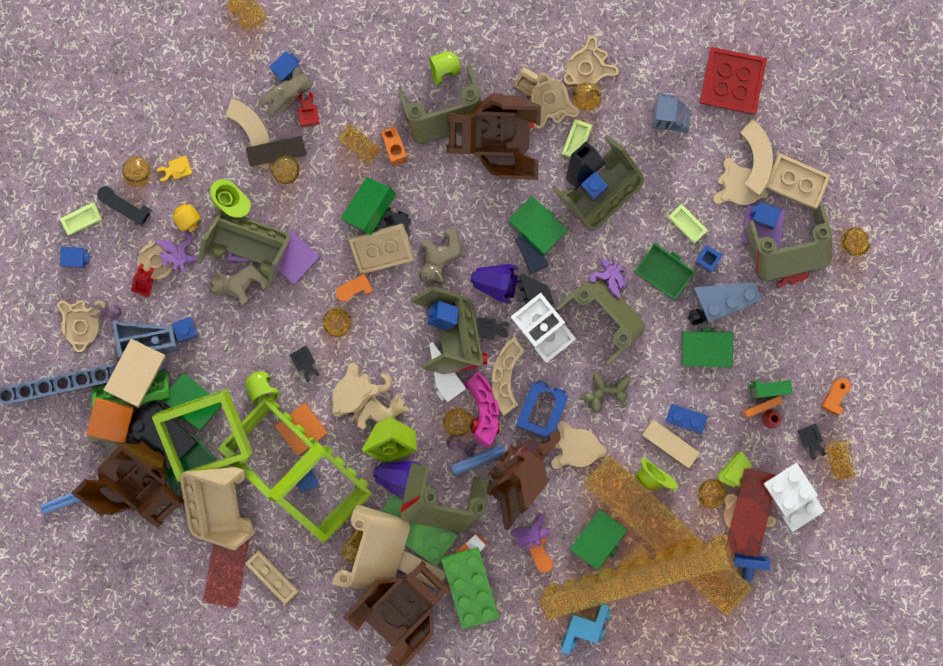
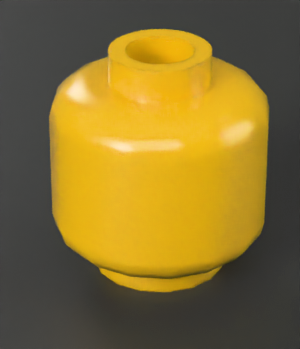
(186, 217)

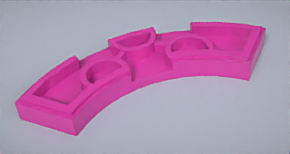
(487, 408)

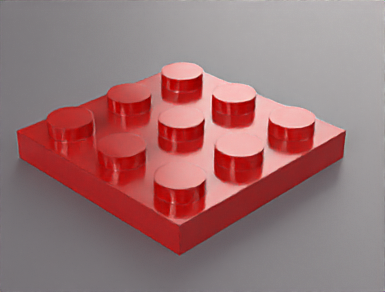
(733, 80)

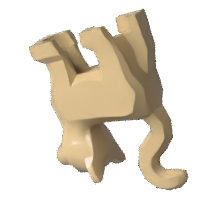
(376, 410)

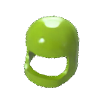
(442, 64)
(257, 386)

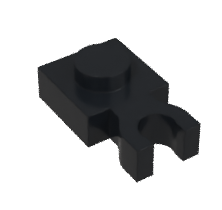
(488, 328)
(303, 361)
(811, 438)

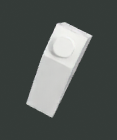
(448, 384)

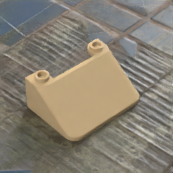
(213, 506)
(379, 548)

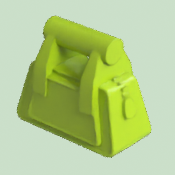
(733, 470)

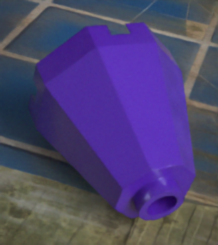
(496, 281)
(393, 476)

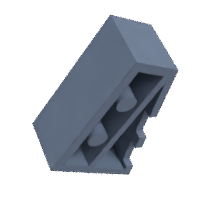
(671, 114)
(725, 299)

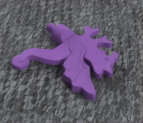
(178, 254)
(612, 272)
(532, 536)

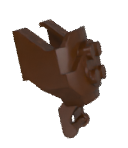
(498, 135)
(520, 477)
(130, 480)
(399, 612)

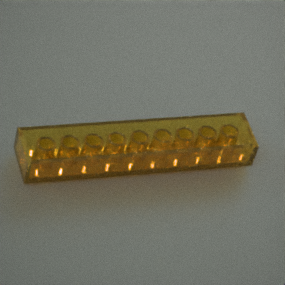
(661, 529)
(637, 577)

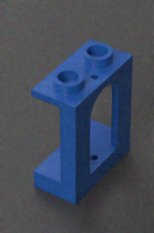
(535, 390)

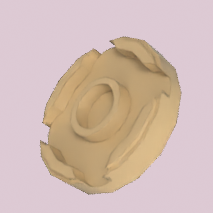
(150, 256)

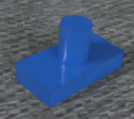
(750, 563)

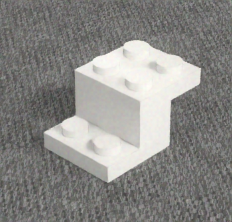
(543, 327)
(794, 497)

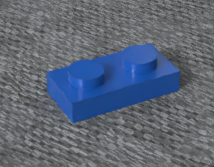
(686, 418)

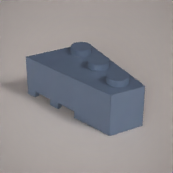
(153, 336)

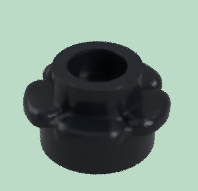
(696, 317)

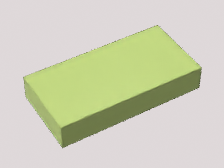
(578, 135)
(81, 219)
(687, 224)

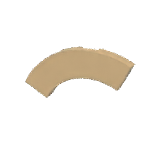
(251, 124)
(762, 157)
(502, 375)

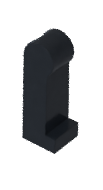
(109, 197)

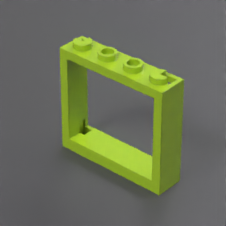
(221, 396)
(249, 423)
(341, 512)

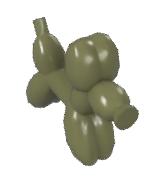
(599, 393)

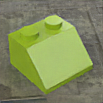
(390, 441)

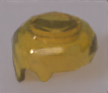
(587, 96)
(285, 169)
(136, 171)
(855, 241)
(336, 322)
(457, 422)
(711, 493)

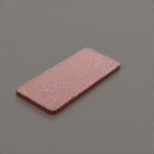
(750, 513)
(225, 575)

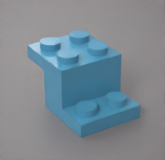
(585, 628)

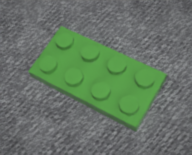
(158, 390)
(424, 540)
(470, 588)

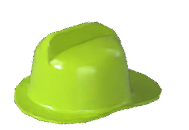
(229, 198)
(653, 477)

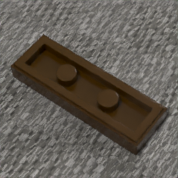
(270, 151)

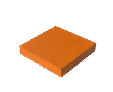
(758, 408)
(307, 419)
(109, 420)

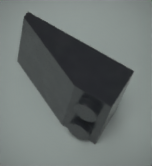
(144, 430)

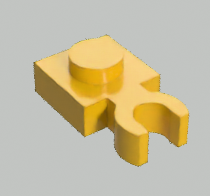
(178, 169)

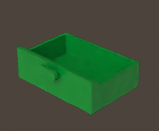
(368, 206)
(537, 226)
(664, 271)
(707, 348)
(771, 389)
(187, 390)
(196, 457)
(599, 539)

